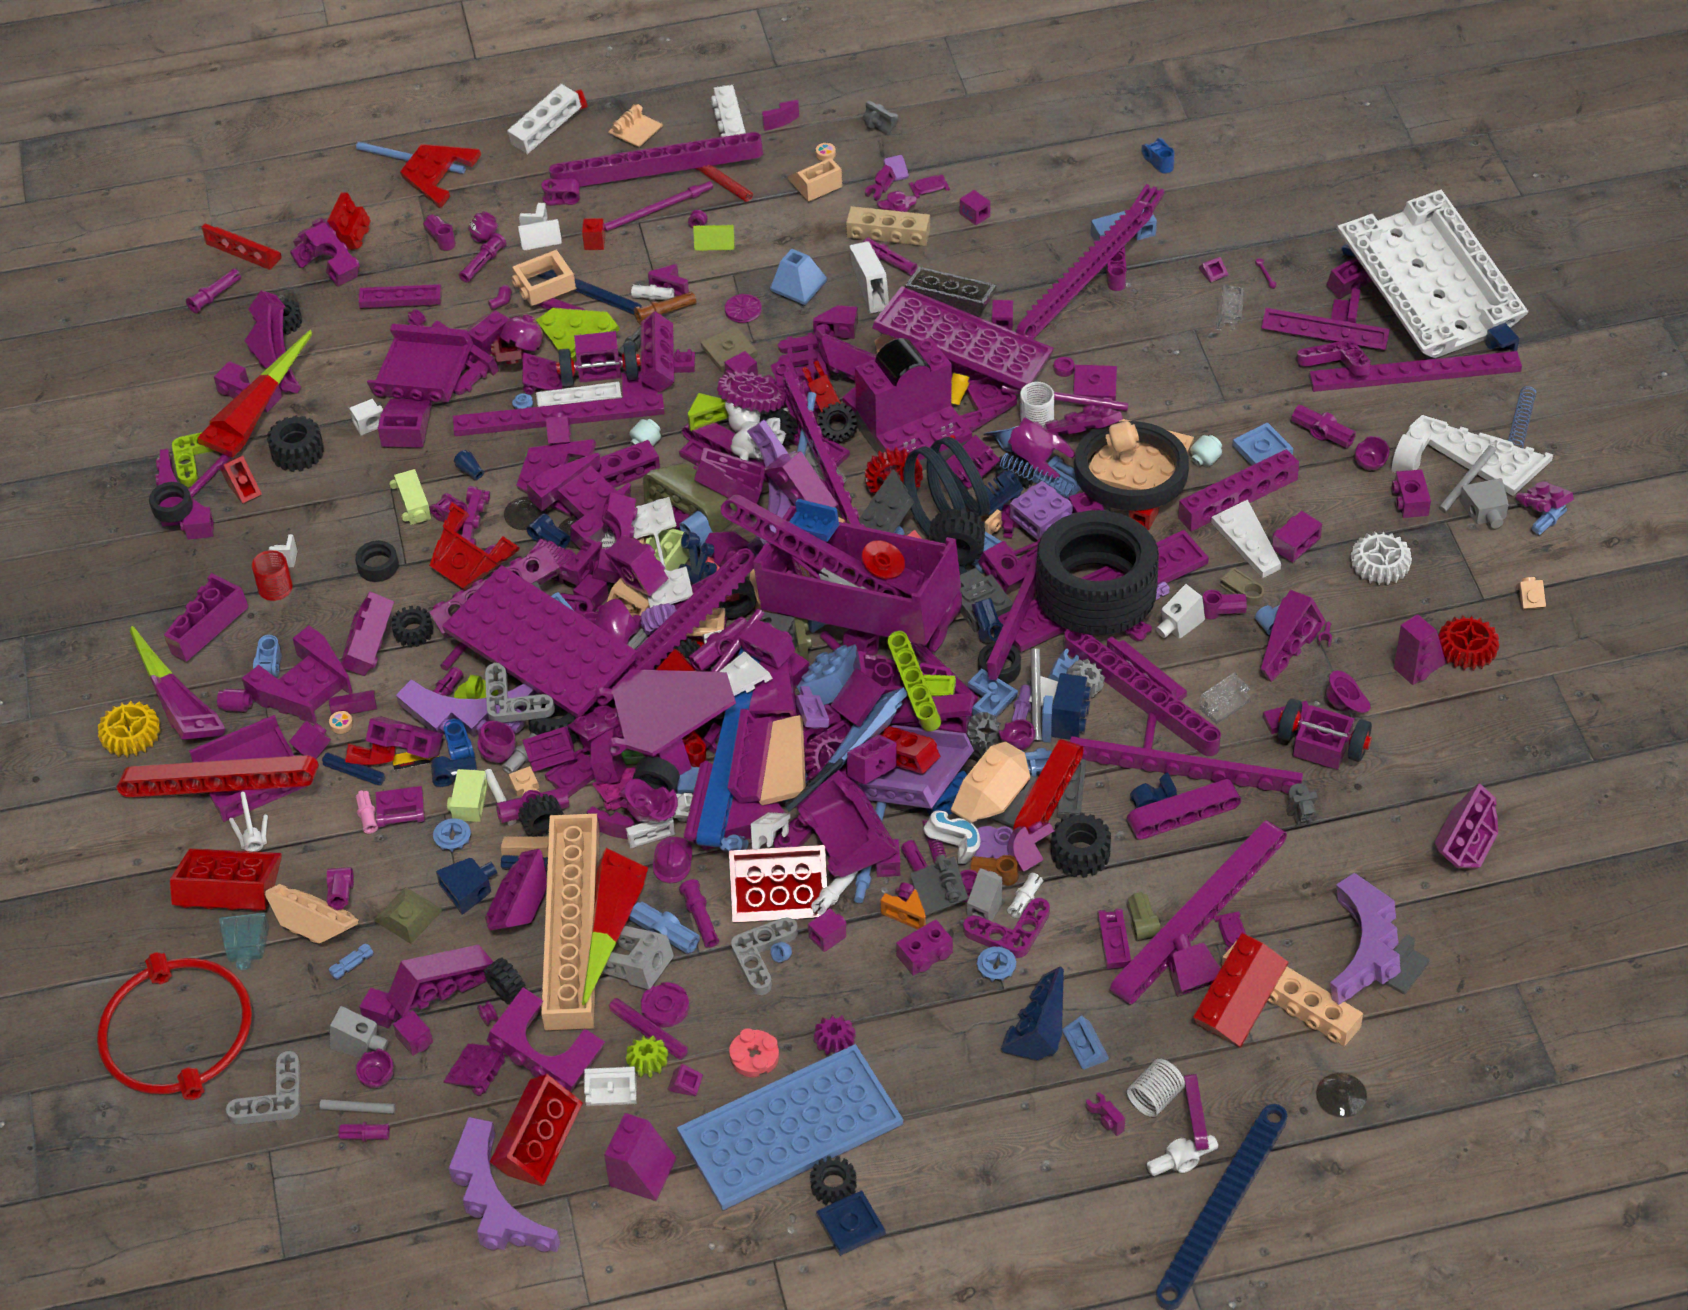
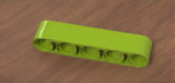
(918, 688)

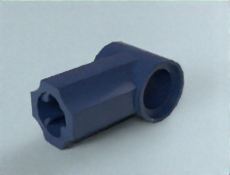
(544, 528)
(987, 619)
(445, 770)

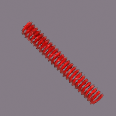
(723, 178)

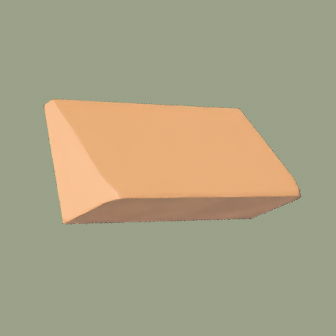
(517, 845)

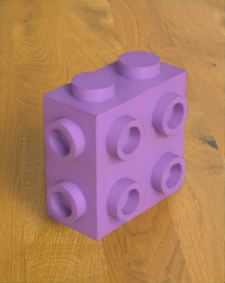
(1039, 509)

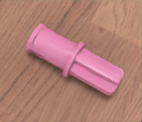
(366, 812)

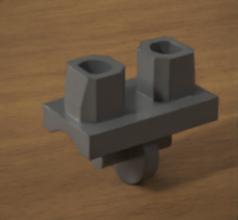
(878, 117)
(1301, 804)

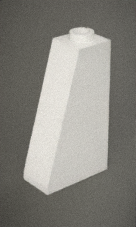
(869, 276)

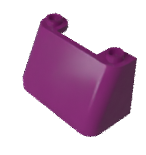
(846, 825)

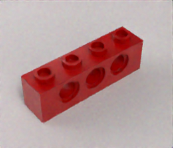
(912, 750)

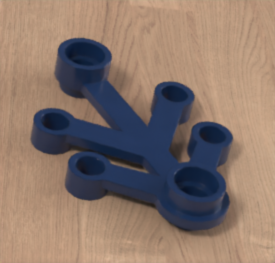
(692, 541)

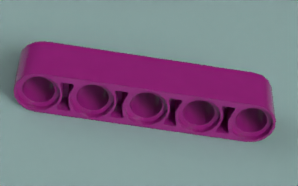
(1183, 809)

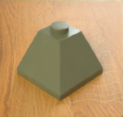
(408, 915)

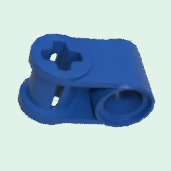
(1159, 155)
(457, 740)

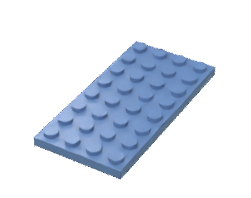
(789, 1126)

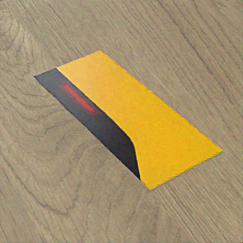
(407, 760)

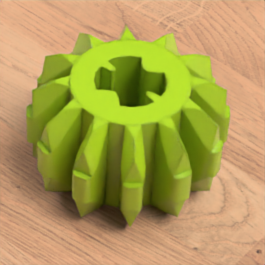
(647, 1056)

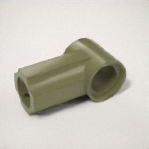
(1144, 922)

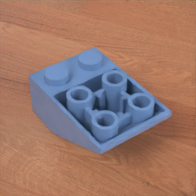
(830, 673)

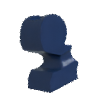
(1146, 794)

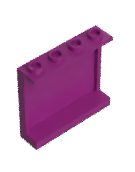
(422, 363)
(250, 742)

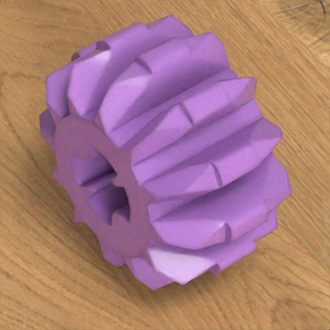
(655, 616)

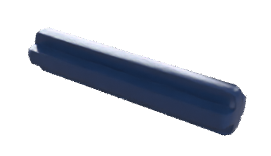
(356, 770)

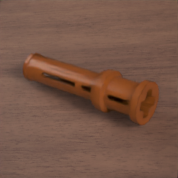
(665, 306)

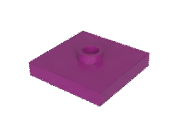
(1095, 381)

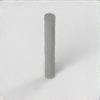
(357, 1106)

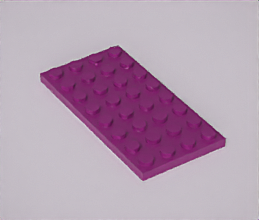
(964, 338)
(540, 641)

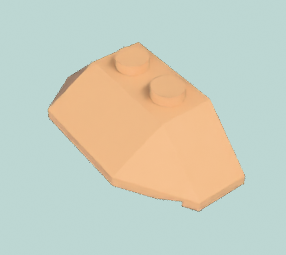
(992, 783)
(308, 914)

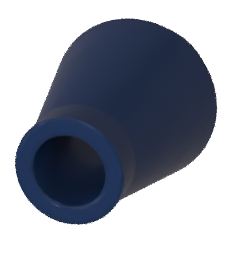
(467, 463)

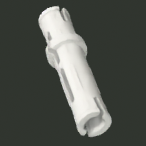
(830, 894)

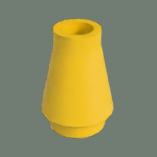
(959, 385)

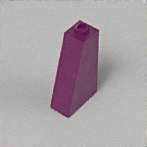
(776, 696)
(743, 815)

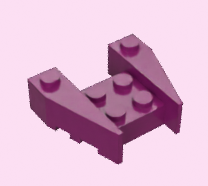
(581, 491)
(306, 684)

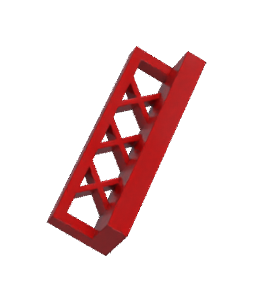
(240, 247)

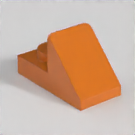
(907, 912)

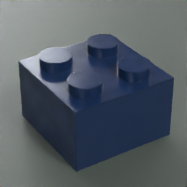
(1070, 706)

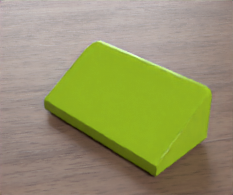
(714, 237)

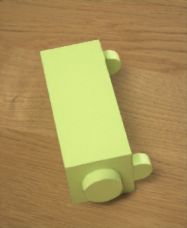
(412, 497)

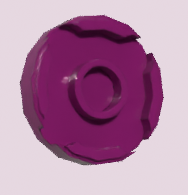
(665, 1004)

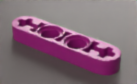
(1196, 1112)

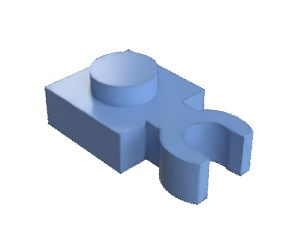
(1061, 665)

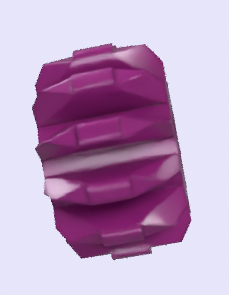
(834, 1034)

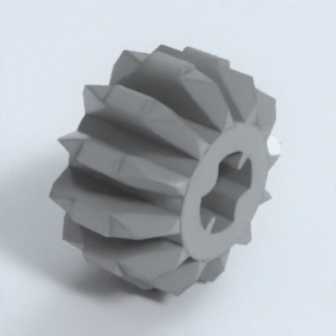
(1094, 677)

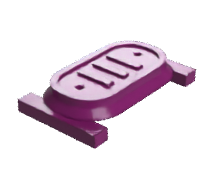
(928, 185)
(1230, 927)

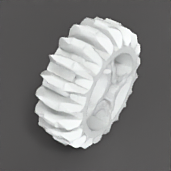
(1381, 558)

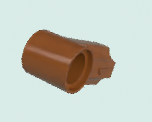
(998, 866)

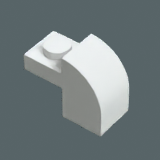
(1410, 450)

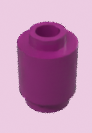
(234, 700)

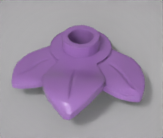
(992, 843)

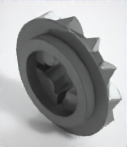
(979, 721)

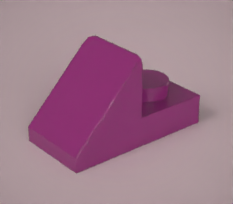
(668, 278)

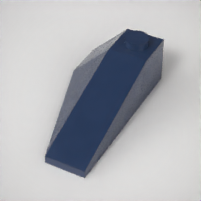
(1040, 1021)

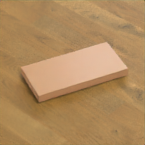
(785, 761)

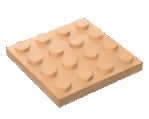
(1136, 467)

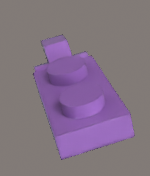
(811, 709)

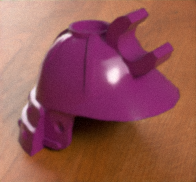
(648, 803)

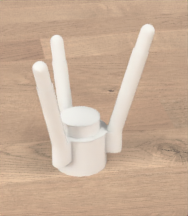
(252, 838)

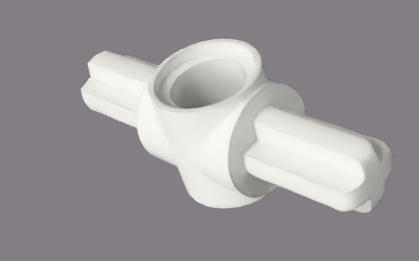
(1180, 1156)

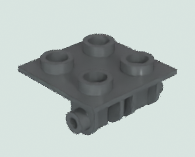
(939, 885)

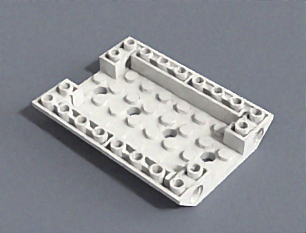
(1450, 265)

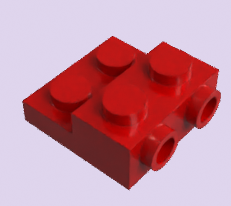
(349, 221)

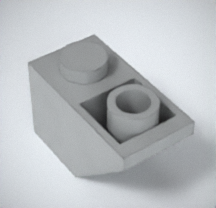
(985, 895)

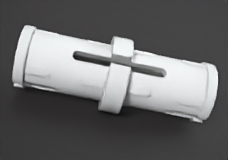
(652, 292)
(1024, 895)

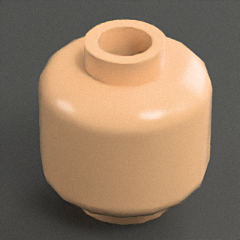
(1122, 436)

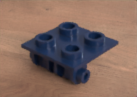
(1010, 490)

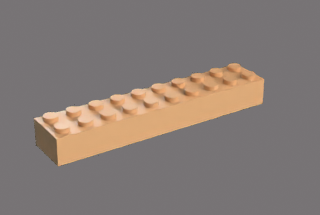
(569, 920)

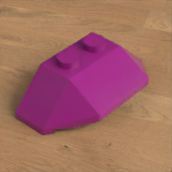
(842, 355)
(1469, 829)
(519, 892)

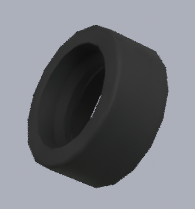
(174, 513)
(372, 549)
(743, 605)
(1006, 675)
(659, 768)

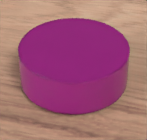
(1064, 366)

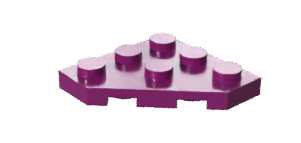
(1090, 417)

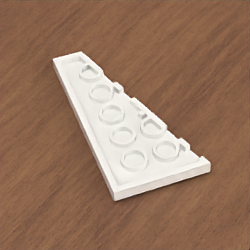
(1509, 462)

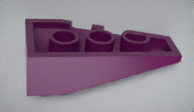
(1295, 624)

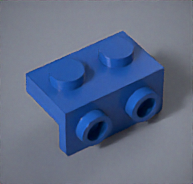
(816, 519)

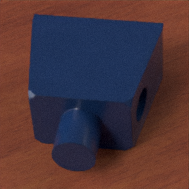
(466, 882)

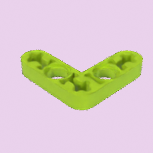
(185, 453)

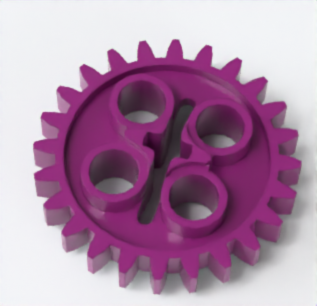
(751, 391)

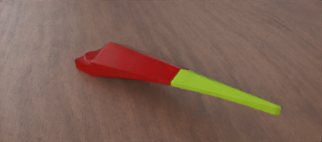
(236, 421)
(617, 890)

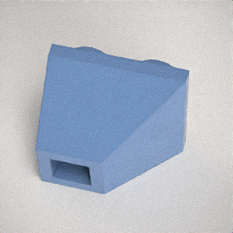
(798, 277)

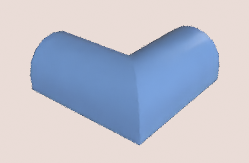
(995, 694)

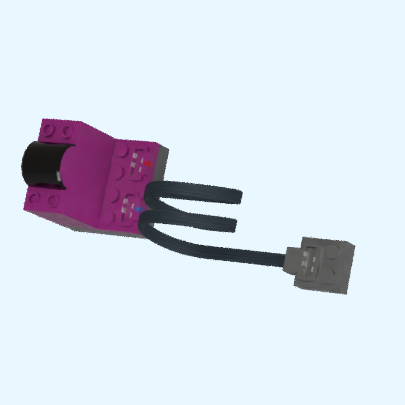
(907, 405)

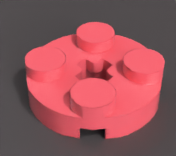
(754, 1040)

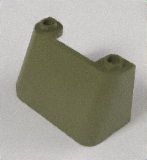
(686, 493)

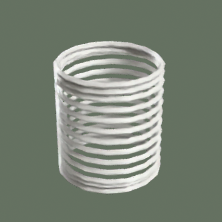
(1025, 406)
(1157, 1076)

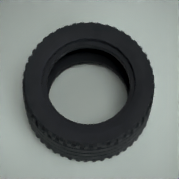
(1097, 539)

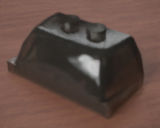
(952, 290)

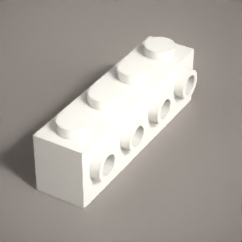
(727, 111)

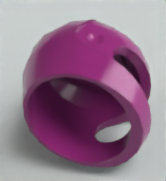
(497, 743)

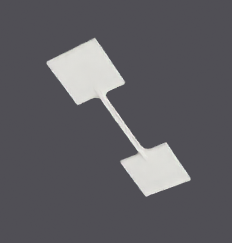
(651, 520)

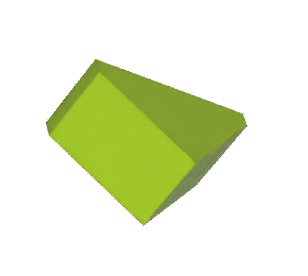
(706, 411)

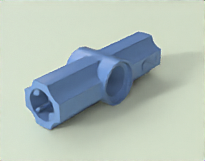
(665, 924)

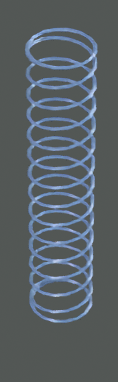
(1517, 408)
(1039, 476)

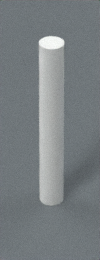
(496, 790)

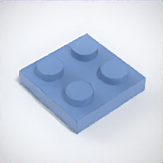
(1260, 444)

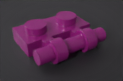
(1545, 496)

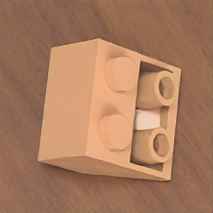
(817, 179)
(633, 599)

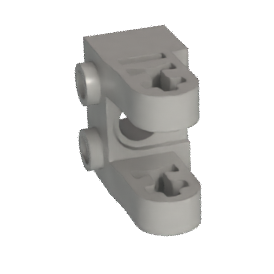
(647, 959)

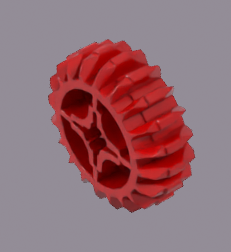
(885, 463)
(1482, 642)

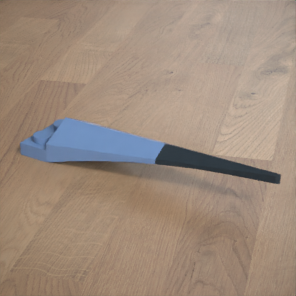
(873, 725)

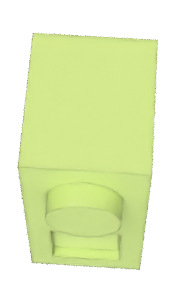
(468, 795)

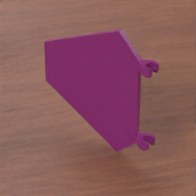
(664, 706)

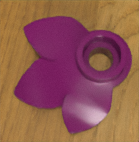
(897, 202)

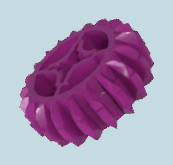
(824, 747)

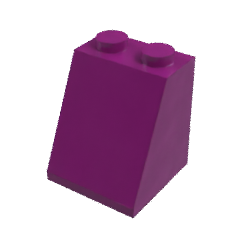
(638, 1158)

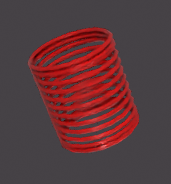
(260, 577)

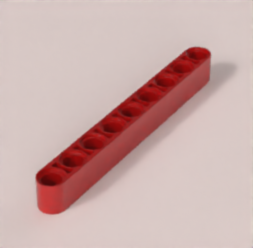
(218, 776)

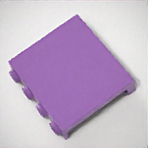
(919, 789)

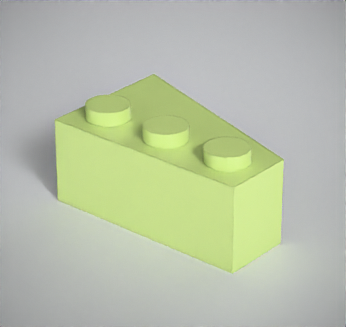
(671, 548)

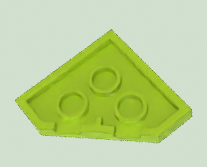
(563, 324)

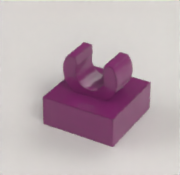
(684, 361)
(710, 736)

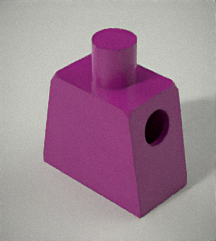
(1191, 966)

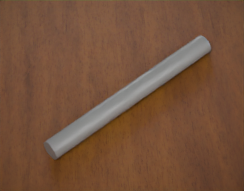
(1467, 478)
(1036, 693)

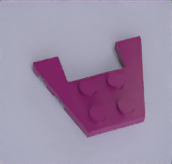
(987, 399)
(551, 456)

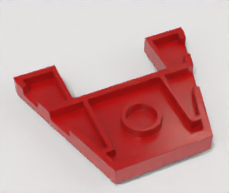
(430, 165)
(462, 560)

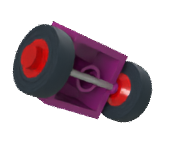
(597, 359)
(1324, 734)

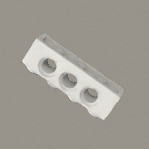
(544, 118)

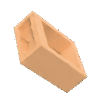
(548, 289)

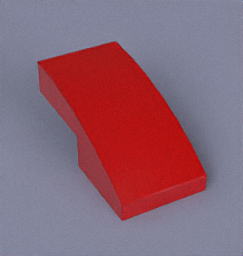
(376, 755)

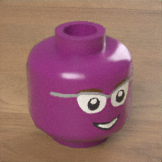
(482, 226)

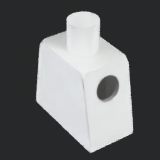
(1181, 613)

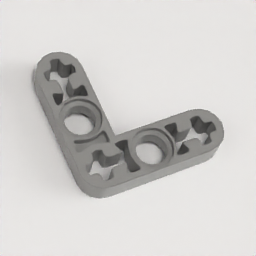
(508, 705)
(752, 951)
(282, 1096)

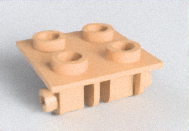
(635, 127)

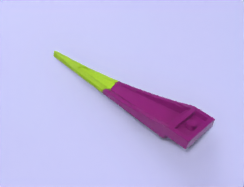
(181, 706)

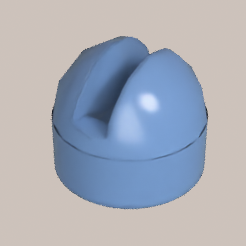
(780, 949)

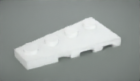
(1247, 536)
(745, 673)

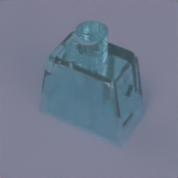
(244, 938)

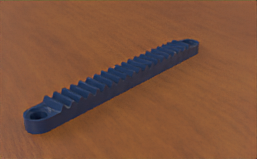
(1221, 1207)

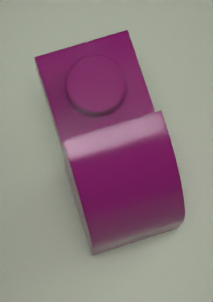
(1023, 847)

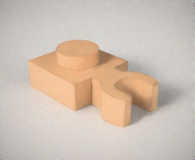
(523, 781)

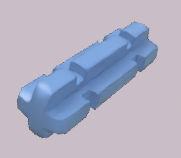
(351, 961)

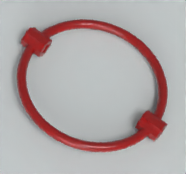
(189, 1080)

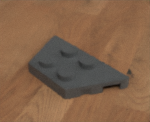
(888, 505)

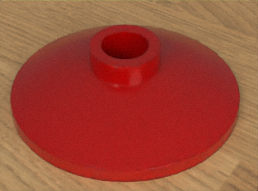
(883, 559)

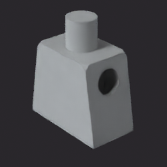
(1485, 502)
(354, 1034)

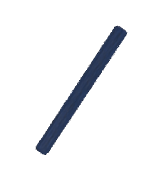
(598, 293)

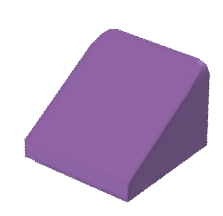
(898, 166)

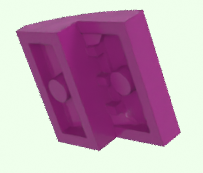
(858, 697)

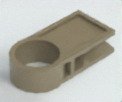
(1239, 583)

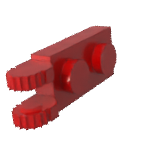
(822, 387)

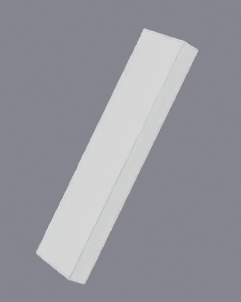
(579, 394)

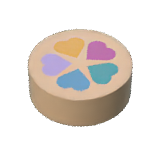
(825, 151)
(341, 722)

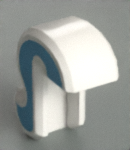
(954, 831)

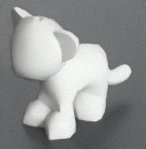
(740, 422)

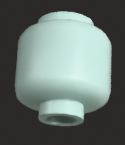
(644, 431)
(1206, 450)

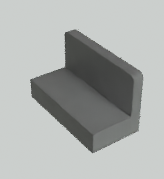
(1411, 965)

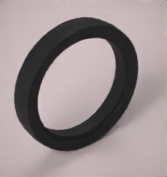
(1132, 499)

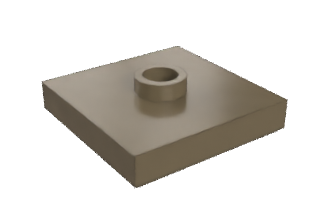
(727, 345)

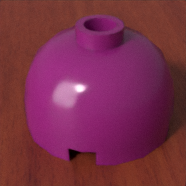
(523, 332)

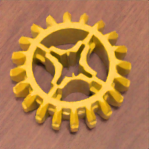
(114, 730)

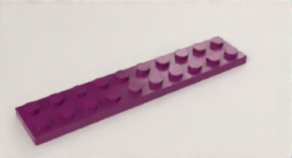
(1177, 557)

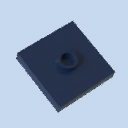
(850, 1223)

